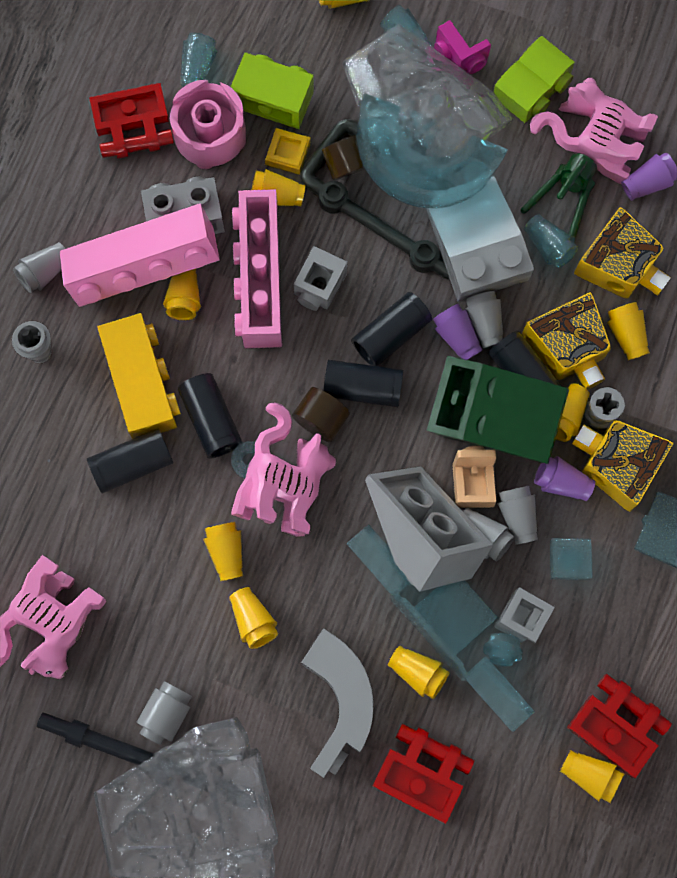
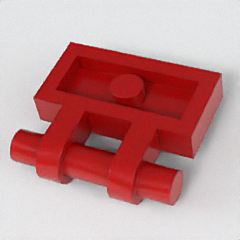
(128, 111)
(614, 736)
(418, 785)

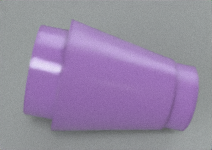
(651, 177)
(458, 331)
(564, 480)

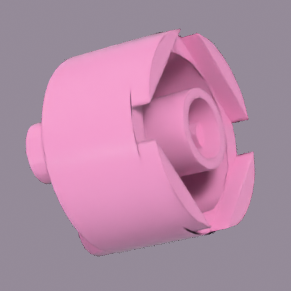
(208, 123)

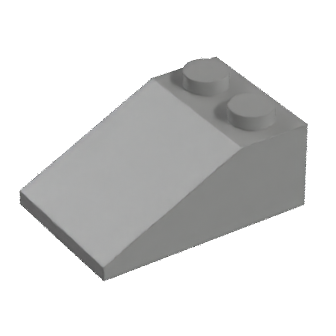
(481, 243)
(426, 529)

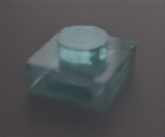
(571, 558)

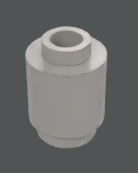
(164, 713)

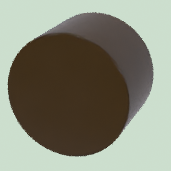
(343, 158)
(321, 414)

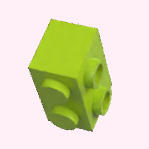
(273, 89)

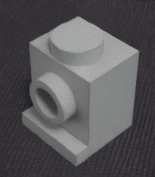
(323, 268)
(524, 616)

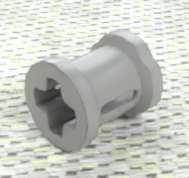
(613, 402)

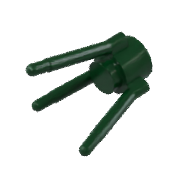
(574, 177)

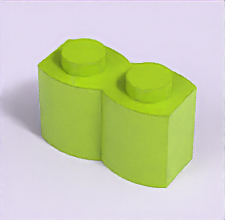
(534, 79)

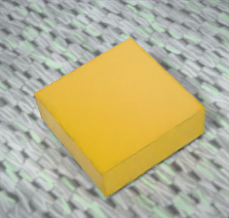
(287, 151)

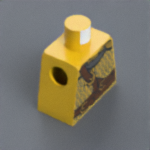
(623, 258)
(571, 340)
(622, 460)

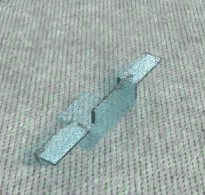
(449, 622)

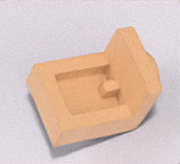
(474, 477)

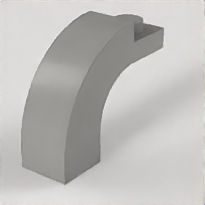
(348, 679)

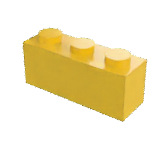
(139, 375)

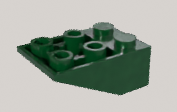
(497, 409)

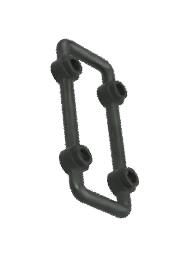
(334, 199)

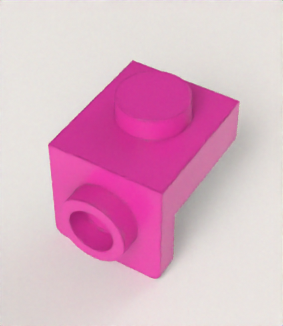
(453, 46)

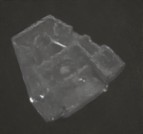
(436, 96)
(191, 810)

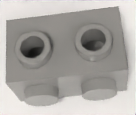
(167, 198)

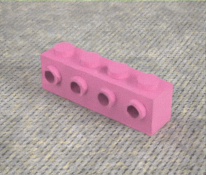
(139, 255)
(259, 269)

